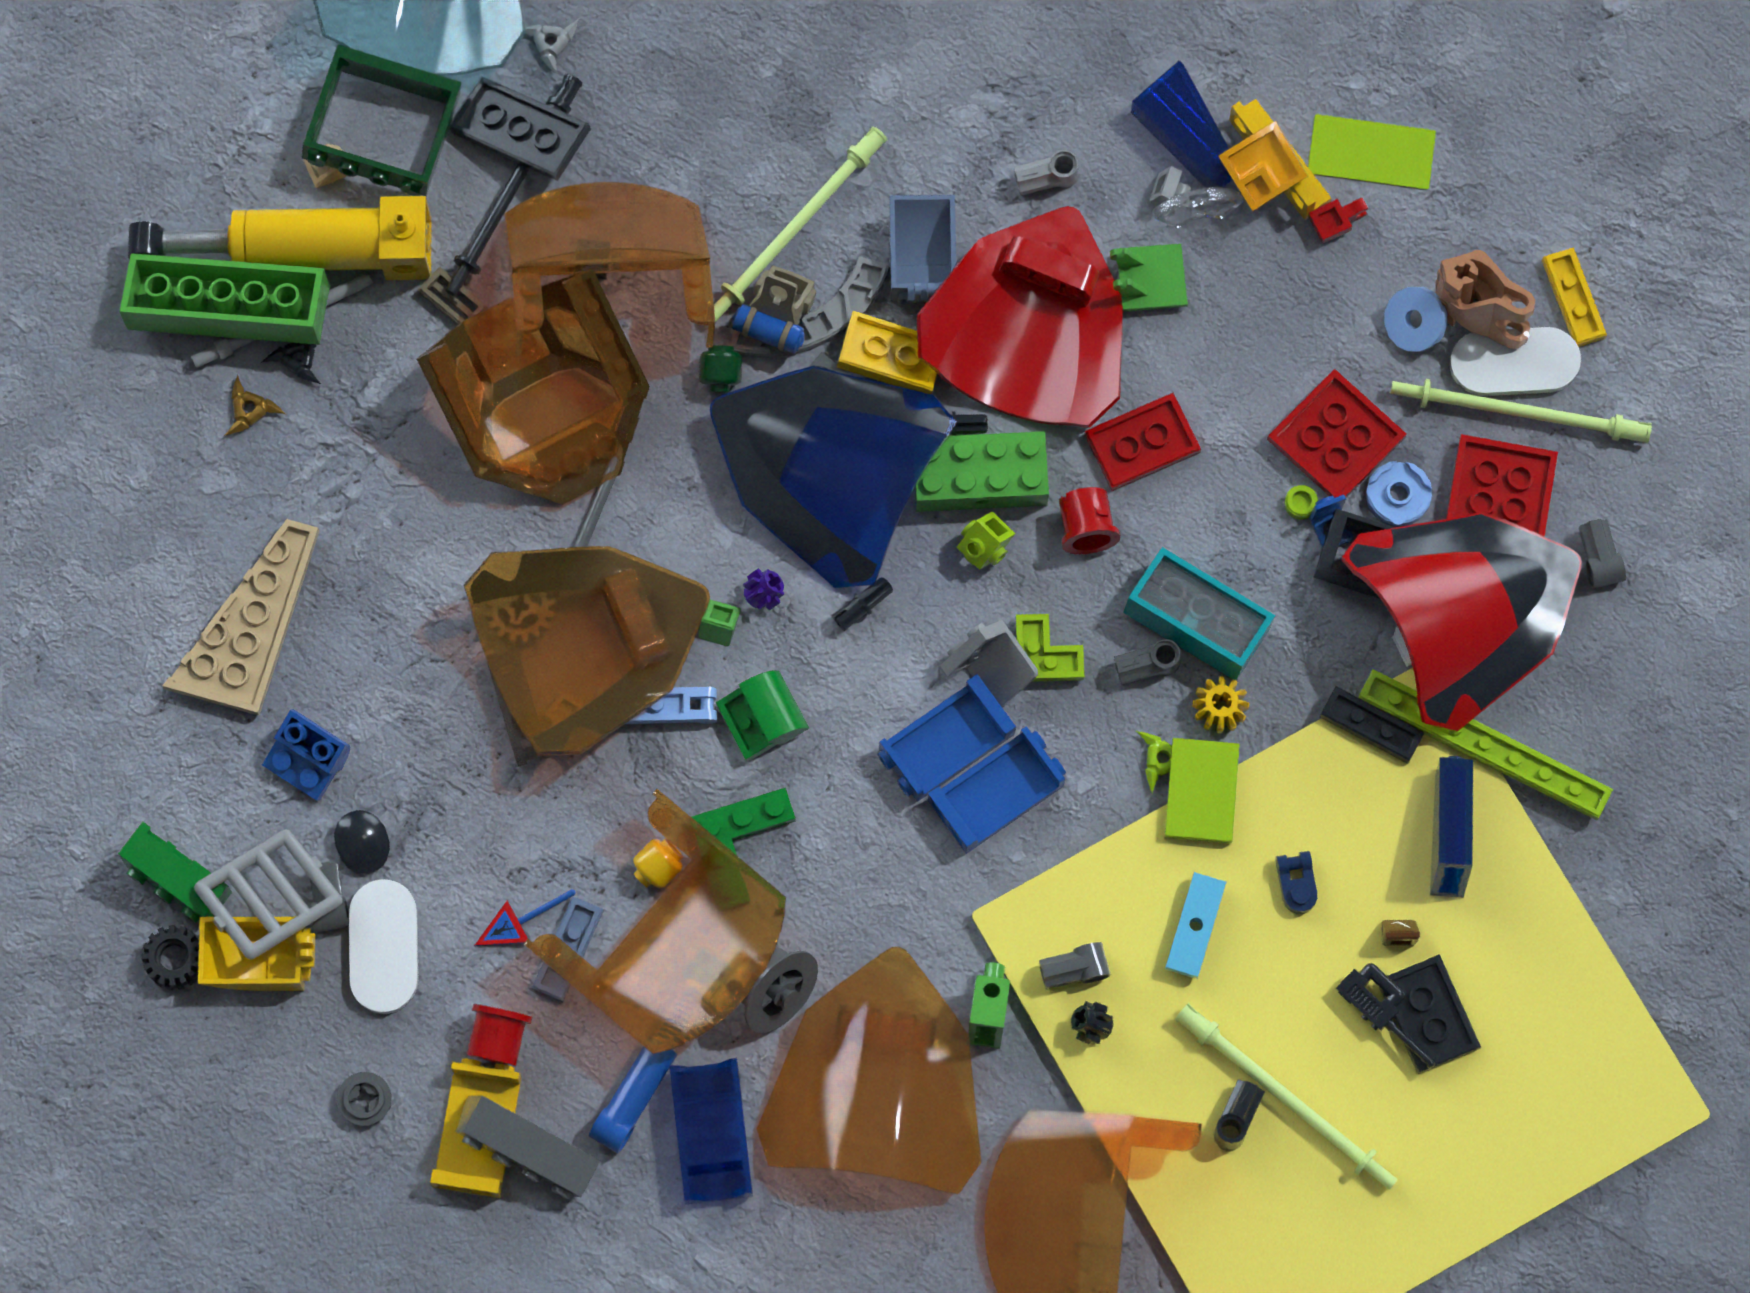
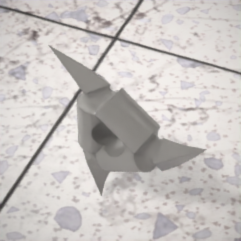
(550, 52)

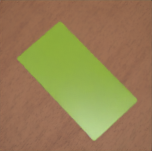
(1372, 151)

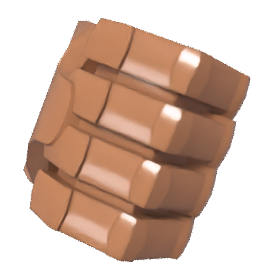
(1478, 277)

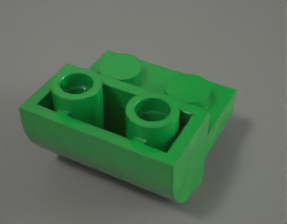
(762, 714)

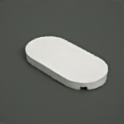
(1539, 366)
(383, 946)

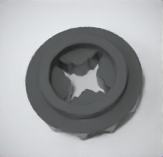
(350, 1091)

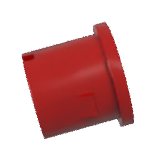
(1087, 521)
(497, 1034)

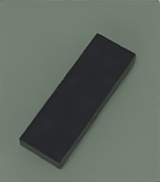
(1371, 724)

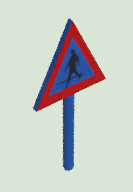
(507, 928)

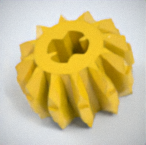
(1226, 715)

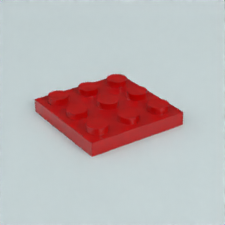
(1336, 436)
(1503, 481)

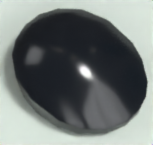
(362, 842)

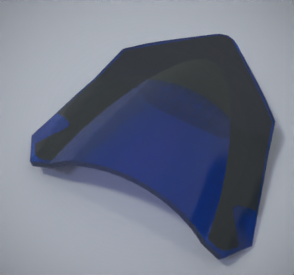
(829, 463)

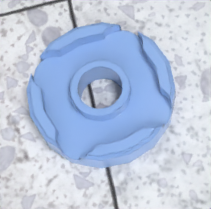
(1398, 319)
(1393, 511)

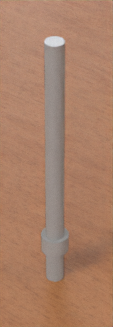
(223, 348)

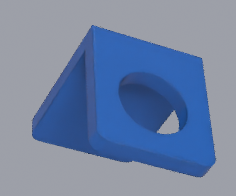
(1322, 515)

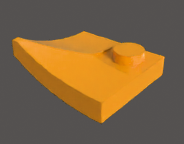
(1263, 166)

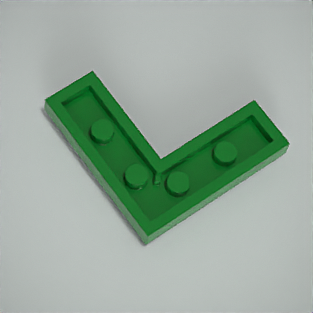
(748, 817)

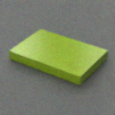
(1202, 790)

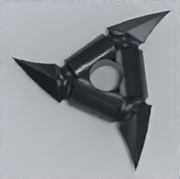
(302, 367)

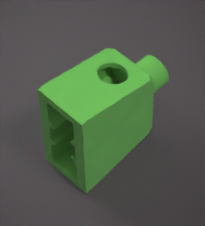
(989, 1007)

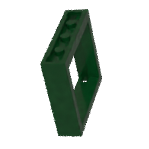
(392, 75)

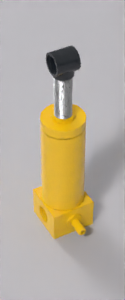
(382, 238)

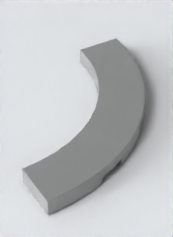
(828, 319)

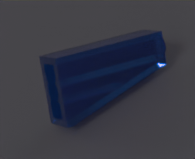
(1183, 125)
(1452, 827)

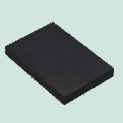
(1432, 1014)

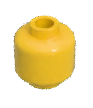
(657, 863)

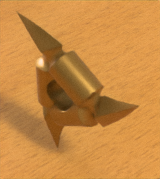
(241, 399)

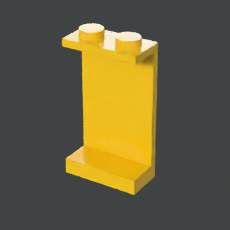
(458, 1165)

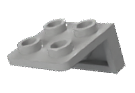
(996, 659)

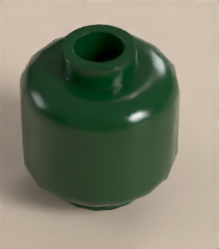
(720, 368)

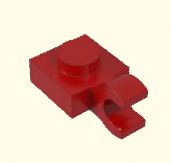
(1334, 220)

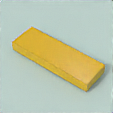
(1574, 297)

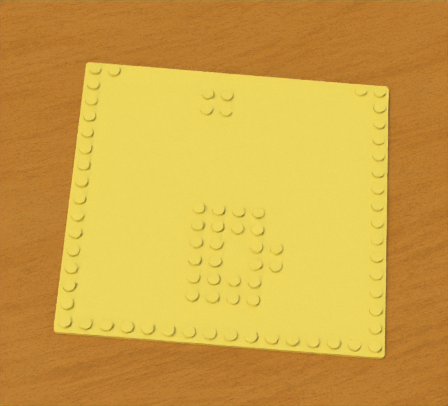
(1481, 1145)

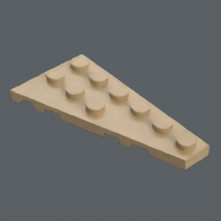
(244, 638)

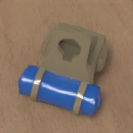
(776, 309)

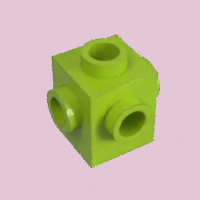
(985, 540)

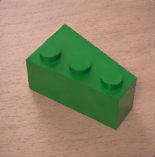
(168, 871)

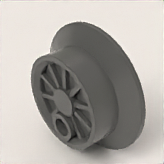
(780, 990)

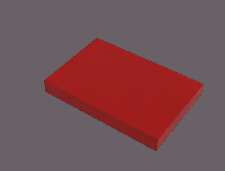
(1142, 441)

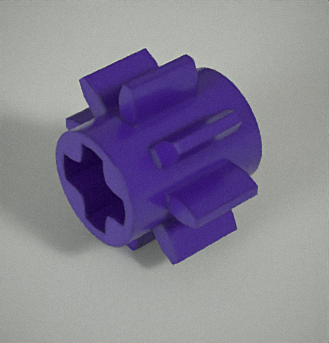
(763, 589)

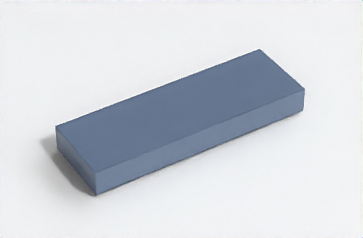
(576, 931)

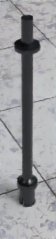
(467, 264)

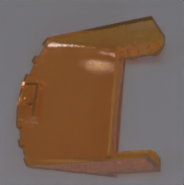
(610, 231)
(690, 951)
(1063, 1196)

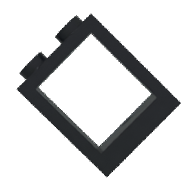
(1341, 521)

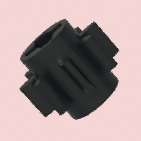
(1092, 1022)

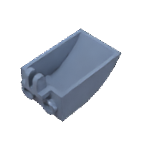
(921, 245)

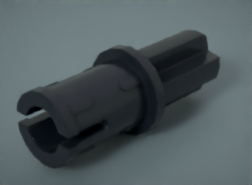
(970, 424)
(862, 603)

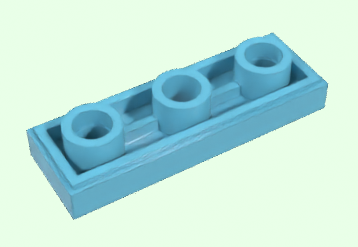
(1200, 907)

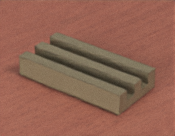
(440, 305)

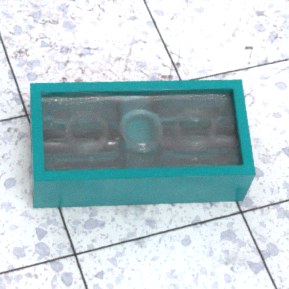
(1199, 613)

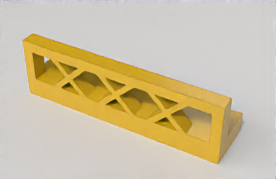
(1306, 194)

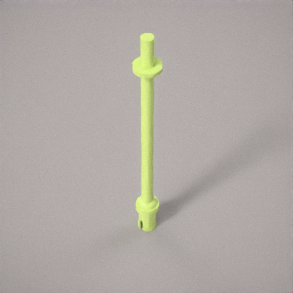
(857, 157)
(1614, 427)
(1210, 1035)

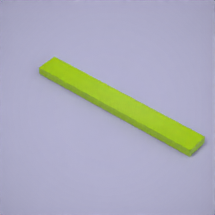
(1493, 749)

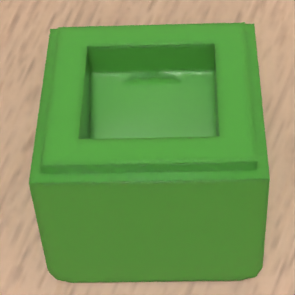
(719, 623)

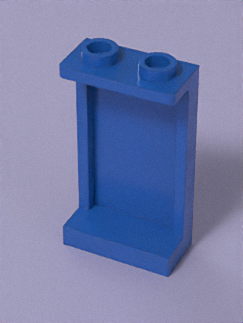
(947, 739)
(998, 790)

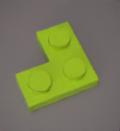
(1052, 662)

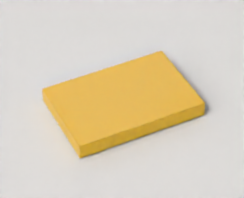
(885, 353)

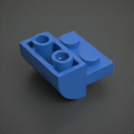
(306, 755)

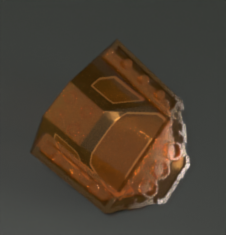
(554, 412)

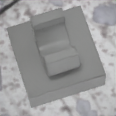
(1168, 186)

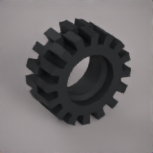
(155, 948)

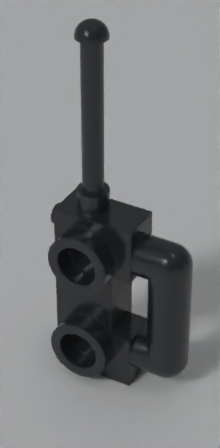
(1378, 1012)

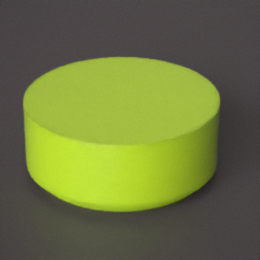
(1300, 502)

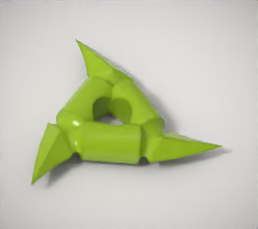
(1155, 768)

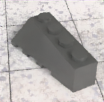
(527, 1146)

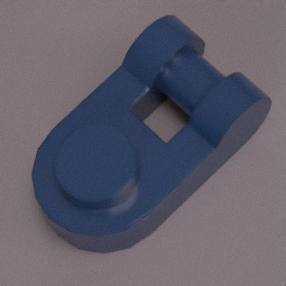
(1301, 893)

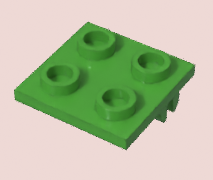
(1150, 277)

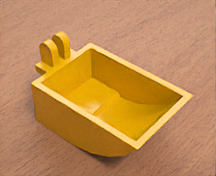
(277, 969)

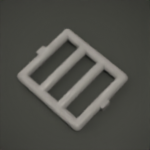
(277, 933)

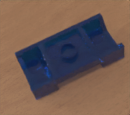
(711, 1132)

